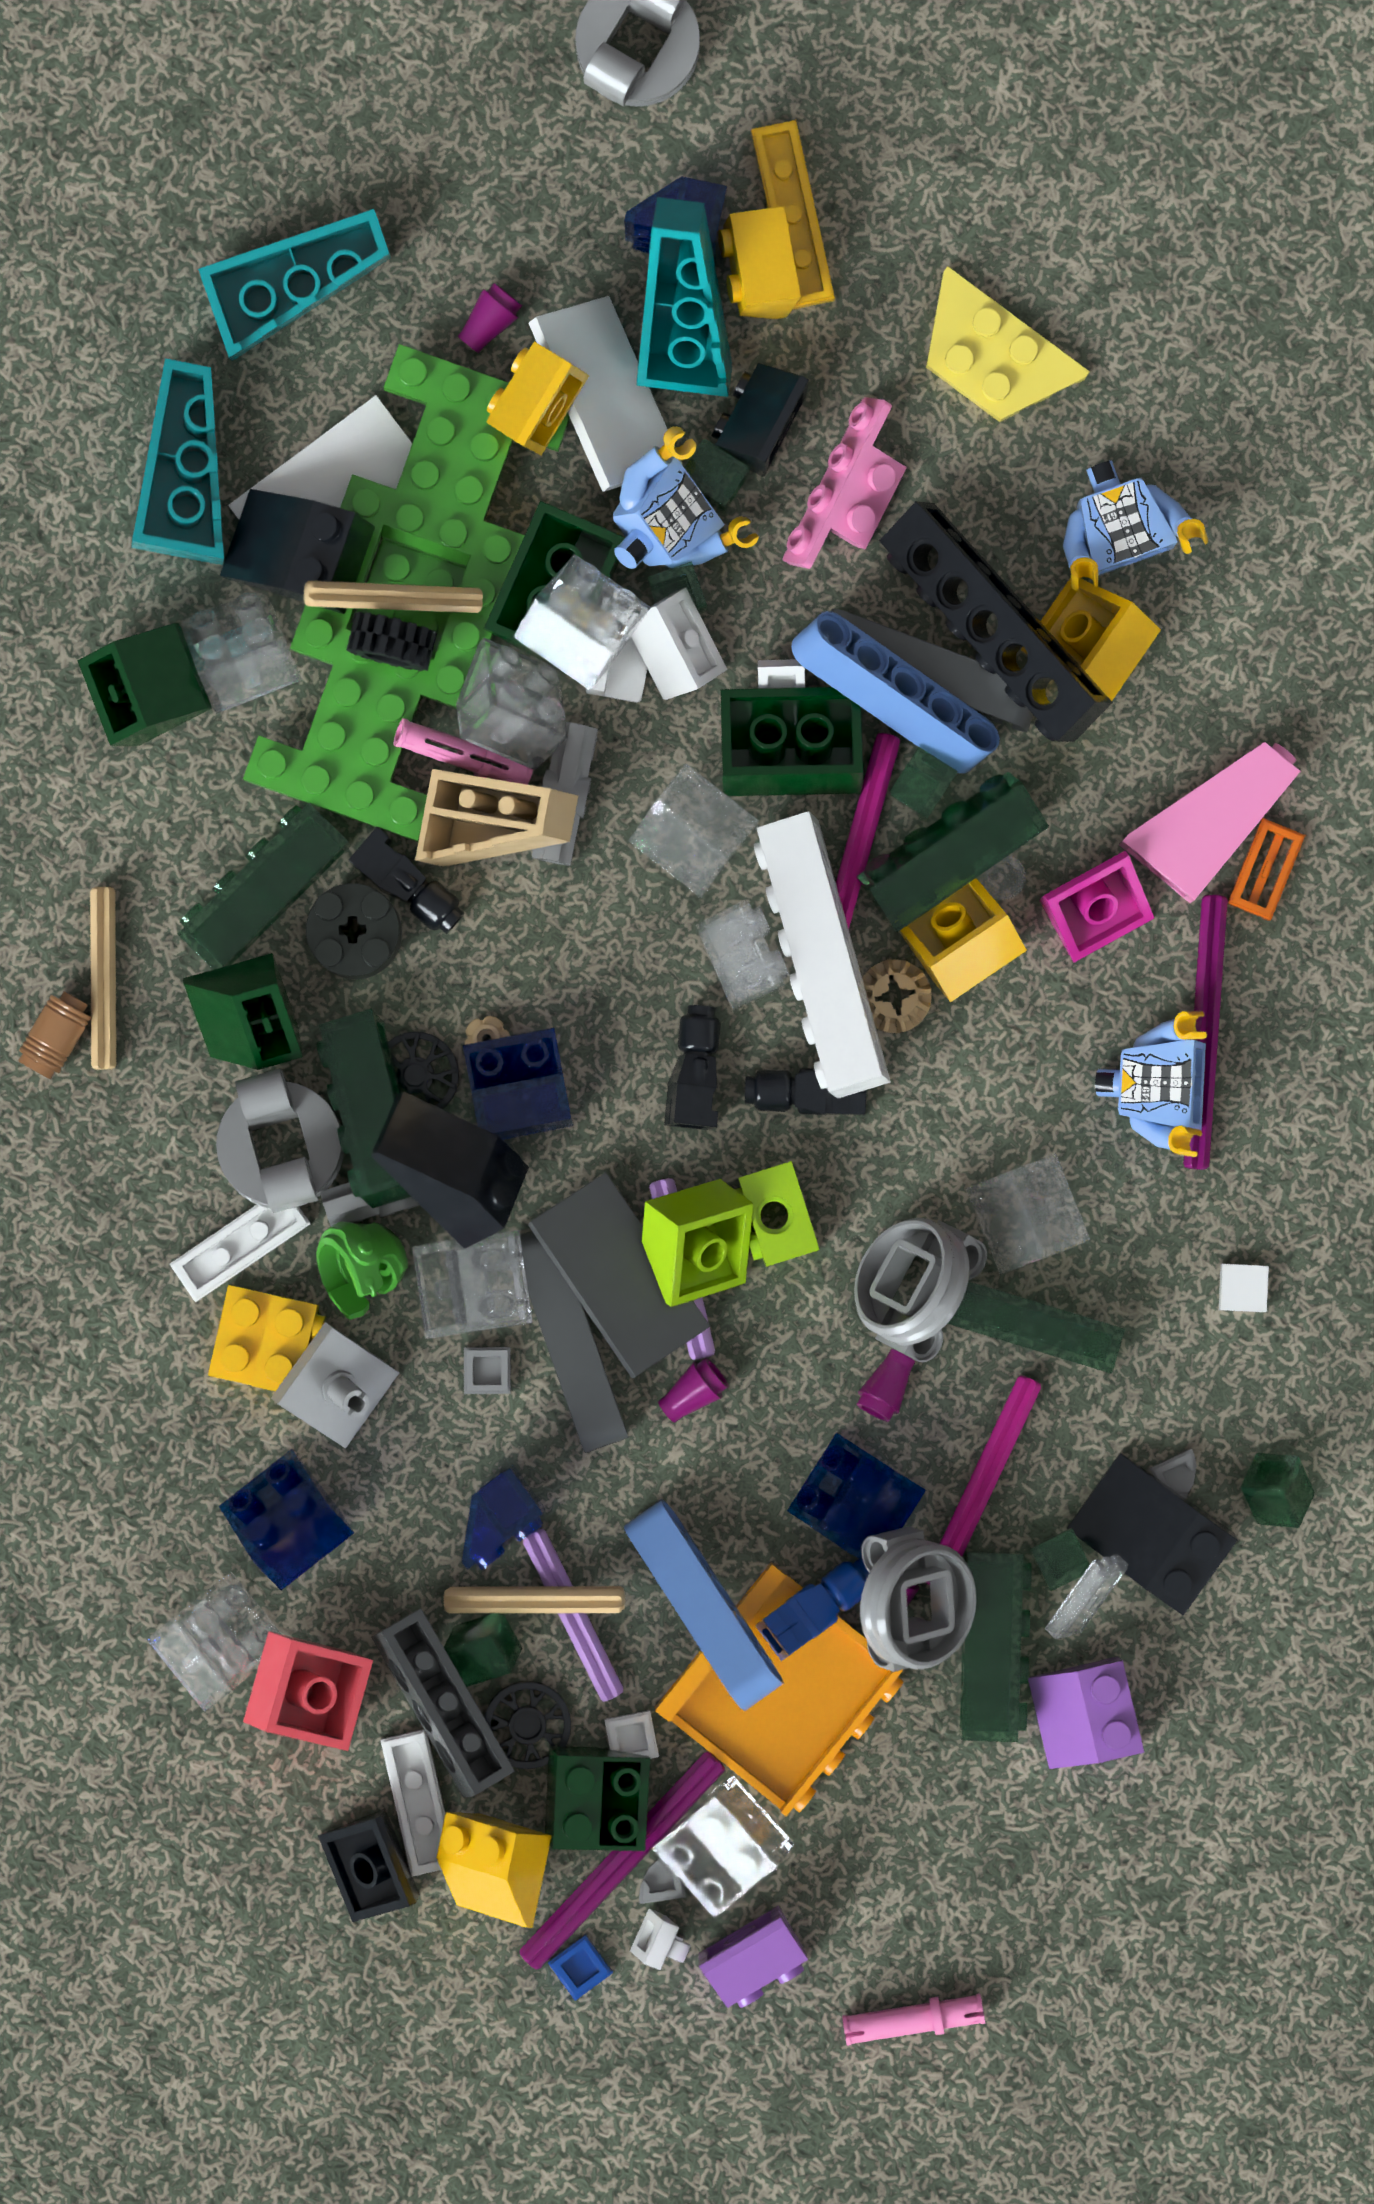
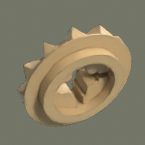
(912, 1008)

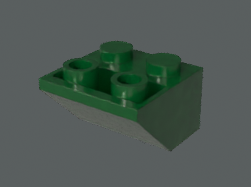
(144, 685)
(245, 1013)
(596, 1799)

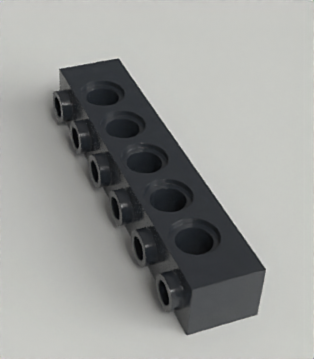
(1078, 696)

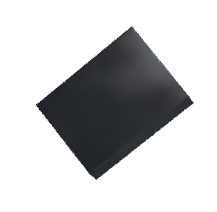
(369, 1866)

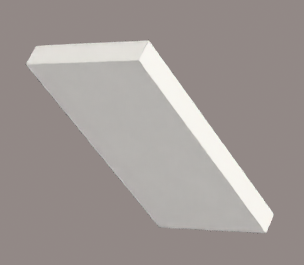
(610, 413)
(361, 444)

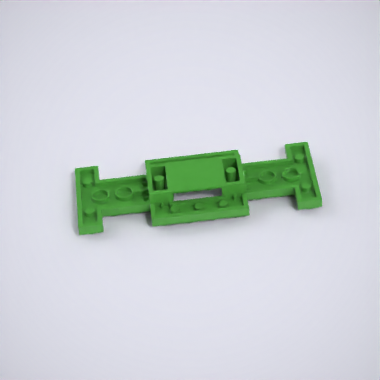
(430, 538)

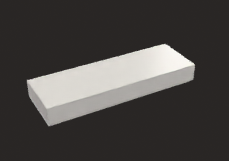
(236, 1248)
(416, 1797)

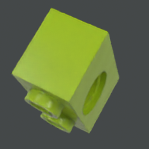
(797, 1234)

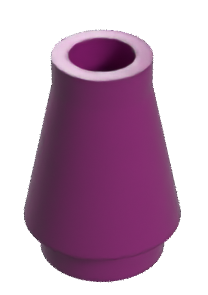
(490, 317)
(886, 1386)
(694, 1390)

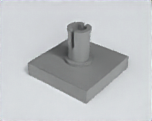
(335, 1385)

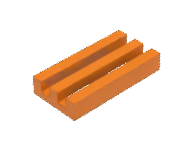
(1251, 905)

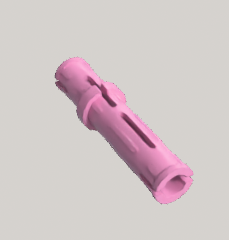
(413, 737)
(914, 2019)

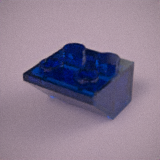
(640, 218)
(518, 1084)
(854, 1496)
(497, 1513)
(286, 1520)

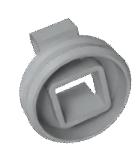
(623, 77)
(269, 1101)
(952, 1261)
(904, 1560)

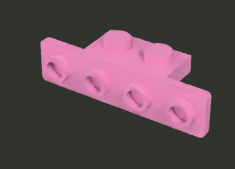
(852, 489)

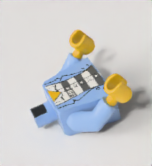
(667, 514)
(1123, 525)
(1161, 1083)

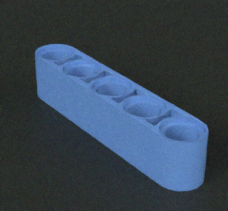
(895, 692)
(703, 1605)

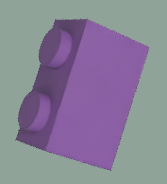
(1086, 1714)
(753, 1958)

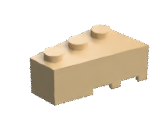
(488, 818)

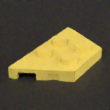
(993, 353)

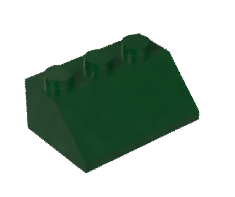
(543, 552)
(790, 742)

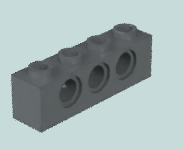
(443, 1704)

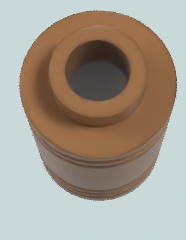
(54, 1034)

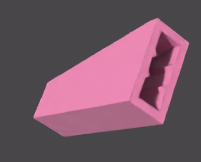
(1206, 826)

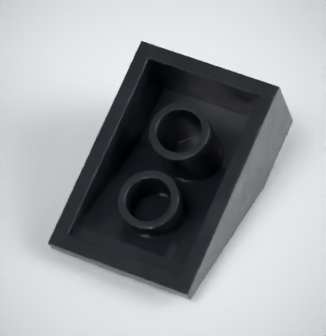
(295, 541)
(450, 1168)
(1155, 1530)

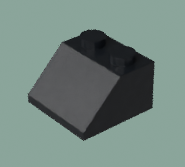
(761, 416)

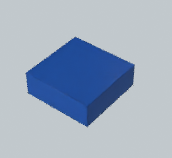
(580, 1967)

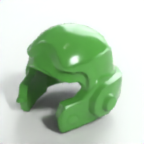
(359, 1263)

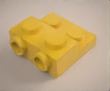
(262, 1337)

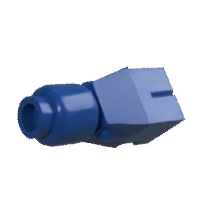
(813, 1608)

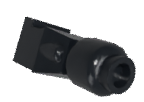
(402, 880)
(695, 1073)
(779, 1090)

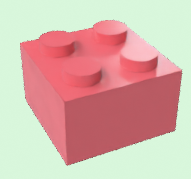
(308, 1691)

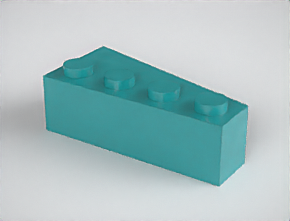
(284, 280)
(683, 314)
(182, 470)

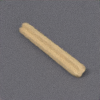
(393, 597)
(103, 978)
(535, 1599)

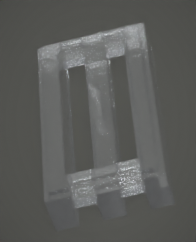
(1087, 1597)

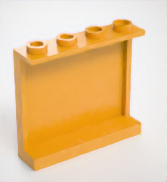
(800, 1725)

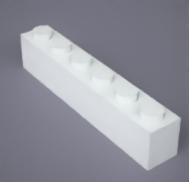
(822, 955)

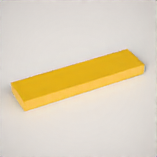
(788, 185)

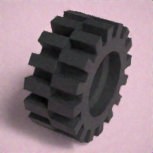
(391, 641)

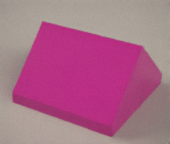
(1098, 906)

